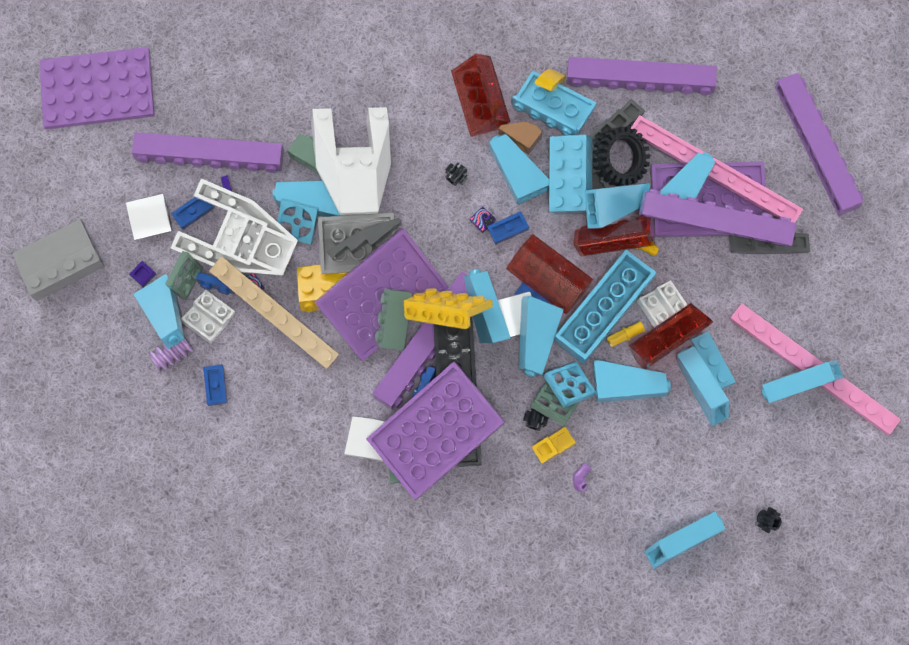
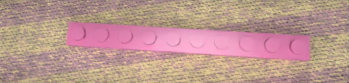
(721, 173)
(803, 360)

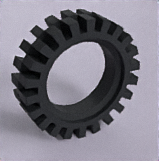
(639, 156)

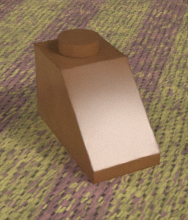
(522, 134)

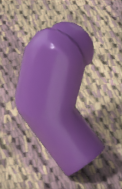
(579, 478)

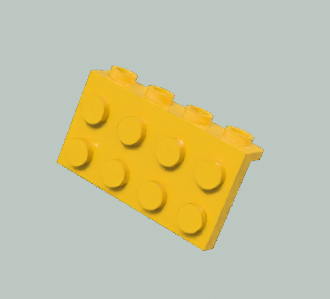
(313, 285)
(445, 308)

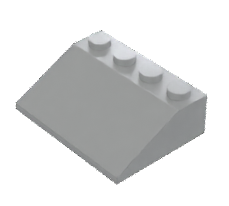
(336, 229)
(57, 260)

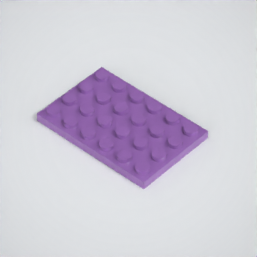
(96, 88)
(711, 191)
(356, 299)
(435, 430)

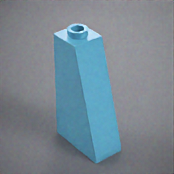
(519, 172)
(691, 177)
(309, 193)
(612, 203)
(162, 311)
(489, 323)
(537, 334)
(802, 381)
(624, 382)
(704, 386)
(684, 539)

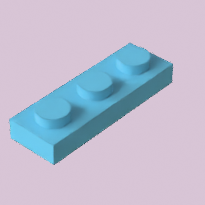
(713, 359)

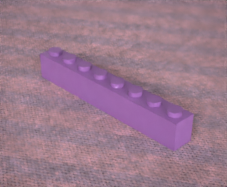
(641, 75)
(818, 144)
(207, 151)
(716, 218)
(412, 360)

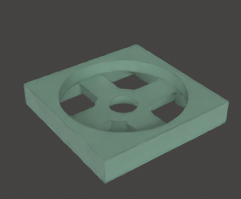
(192, 270)
(550, 410)

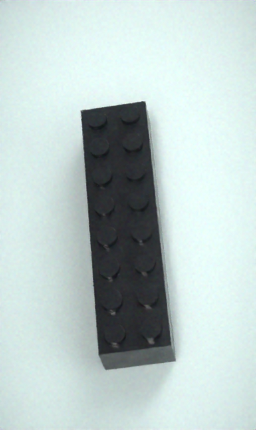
(457, 346)

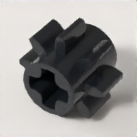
(456, 174)
(535, 419)
(769, 520)

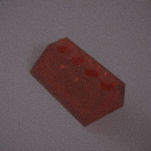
(480, 95)
(615, 237)
(549, 274)
(669, 336)

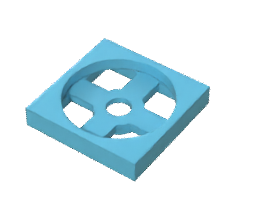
(312, 210)
(558, 388)

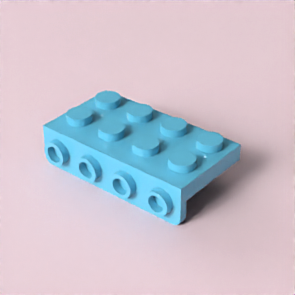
(557, 108)

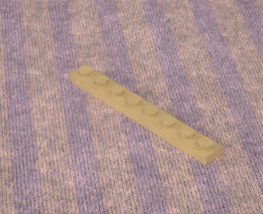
(274, 312)

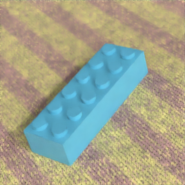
(604, 307)

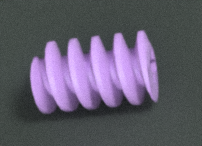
(167, 355)

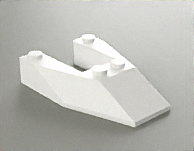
(353, 174)
(247, 236)

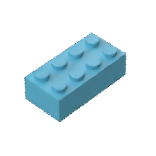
(569, 173)

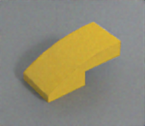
(550, 79)
(553, 445)

